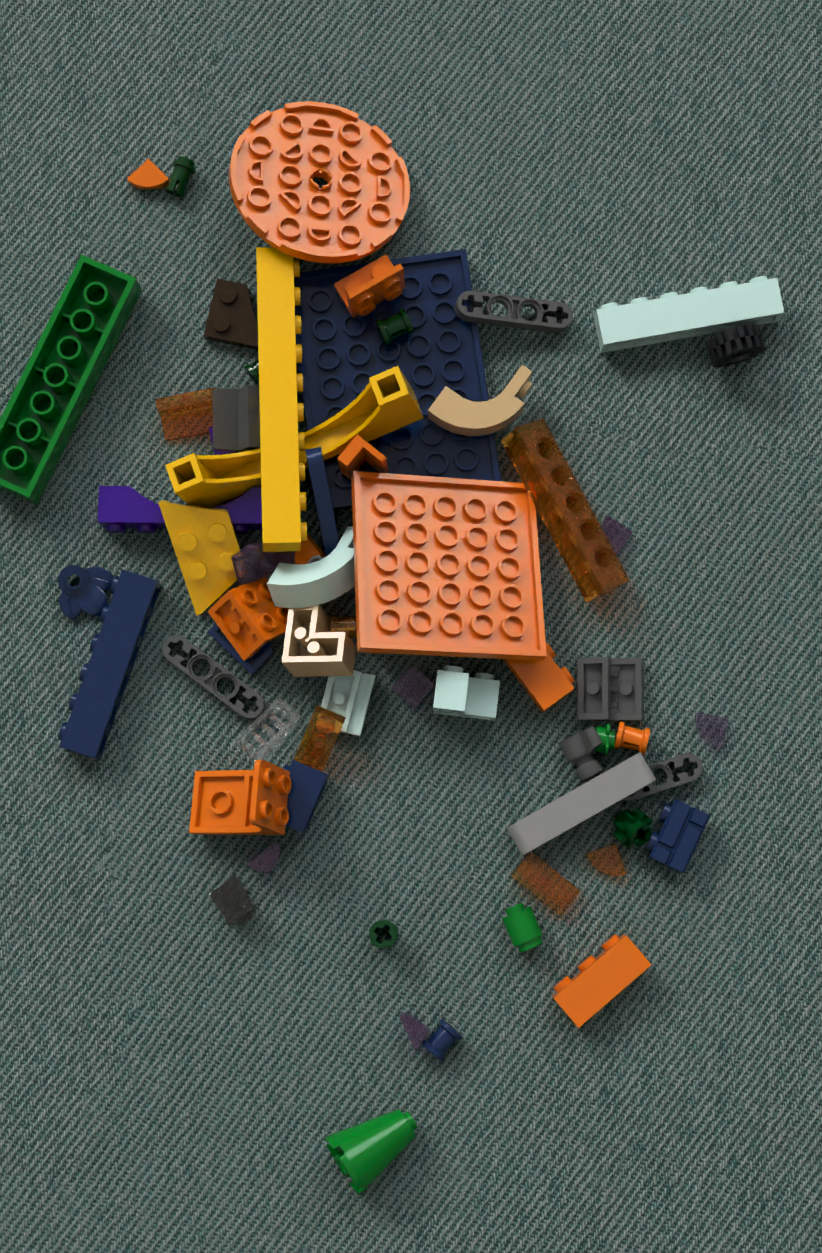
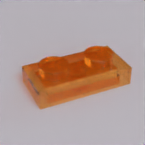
(319, 738)
(545, 883)

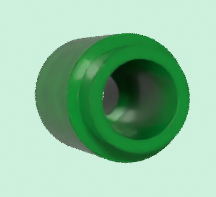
(522, 927)

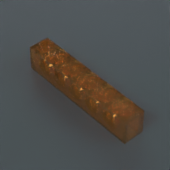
(564, 510)

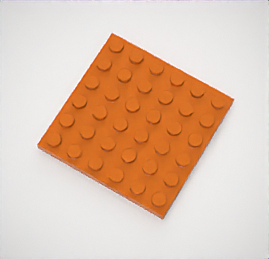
(446, 567)

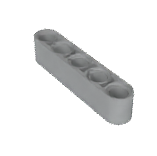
(581, 803)

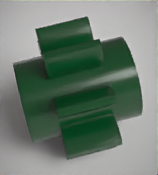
(632, 827)

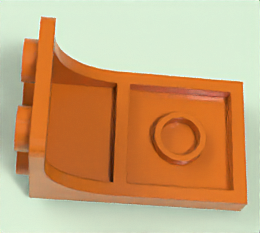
(241, 801)

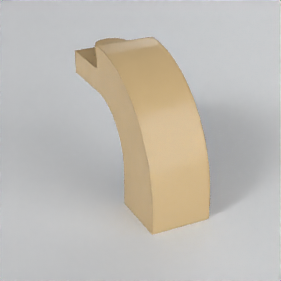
(484, 417)

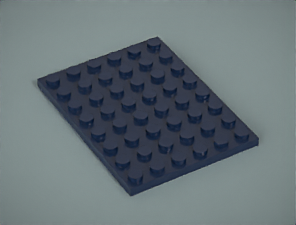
(441, 352)

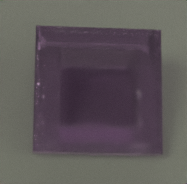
(267, 859)
(415, 1029)

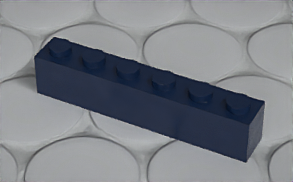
(110, 664)

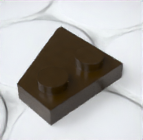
(232, 316)

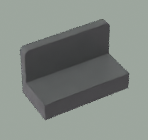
(236, 418)

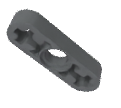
(683, 778)

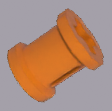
(631, 738)

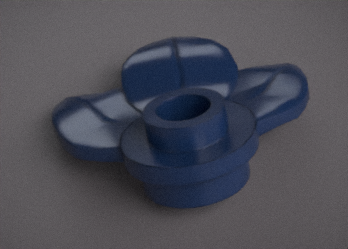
(89, 592)

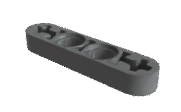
(513, 307)
(215, 675)

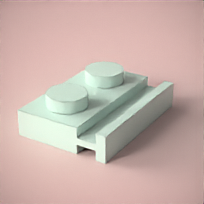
(349, 698)

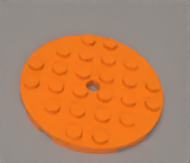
(284, 206)

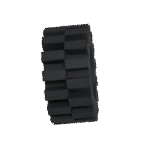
(735, 345)

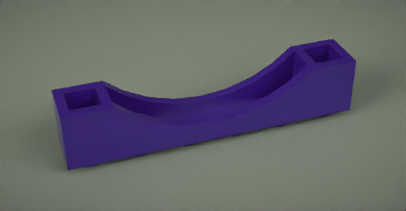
(125, 508)

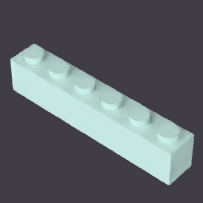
(688, 314)

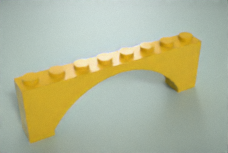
(378, 410)

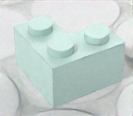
(465, 696)

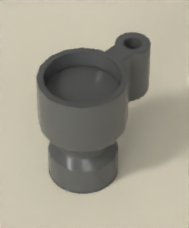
(580, 750)

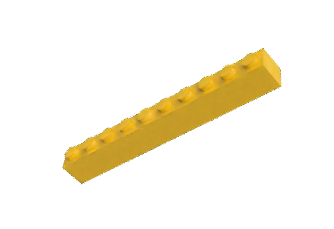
(278, 401)

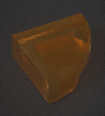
(607, 860)

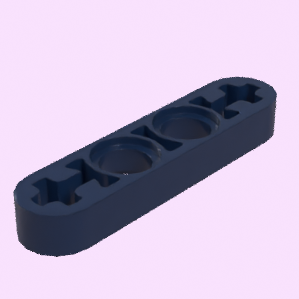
(322, 499)

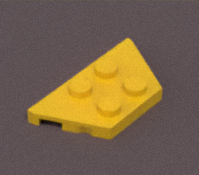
(204, 548)

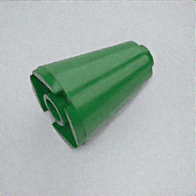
(371, 1147)

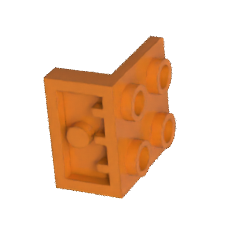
(371, 286)
(249, 617)

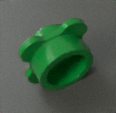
(607, 738)

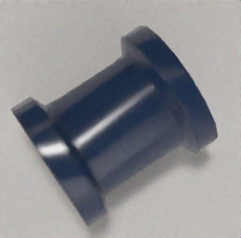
(442, 1040)

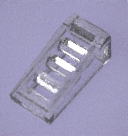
(275, 738)

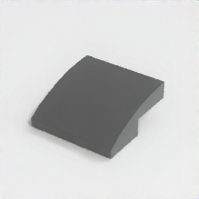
(610, 689)

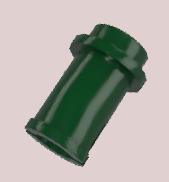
(181, 174)

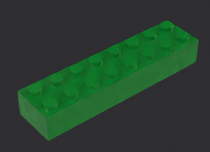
(62, 375)

